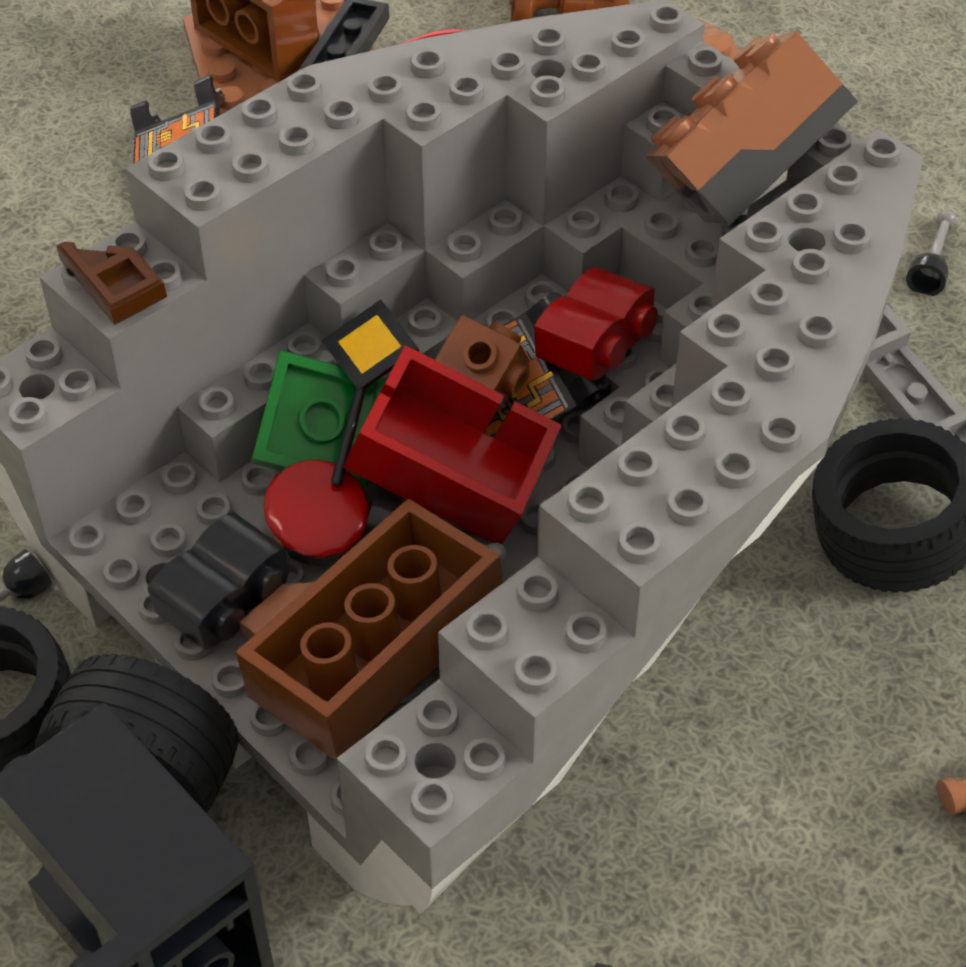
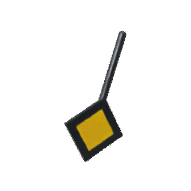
(366, 352)

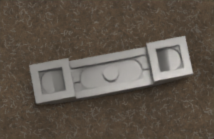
(906, 381)

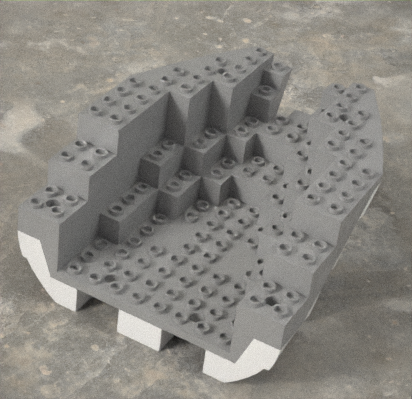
(451, 188)

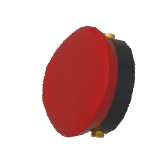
(312, 515)

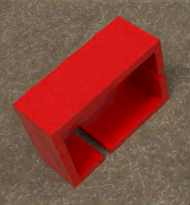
(437, 452)

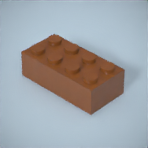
(367, 628)

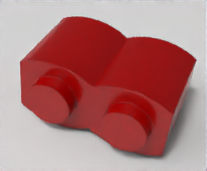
(595, 323)

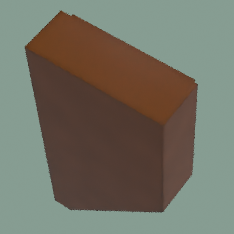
(114, 279)

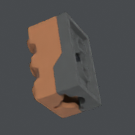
(749, 126)

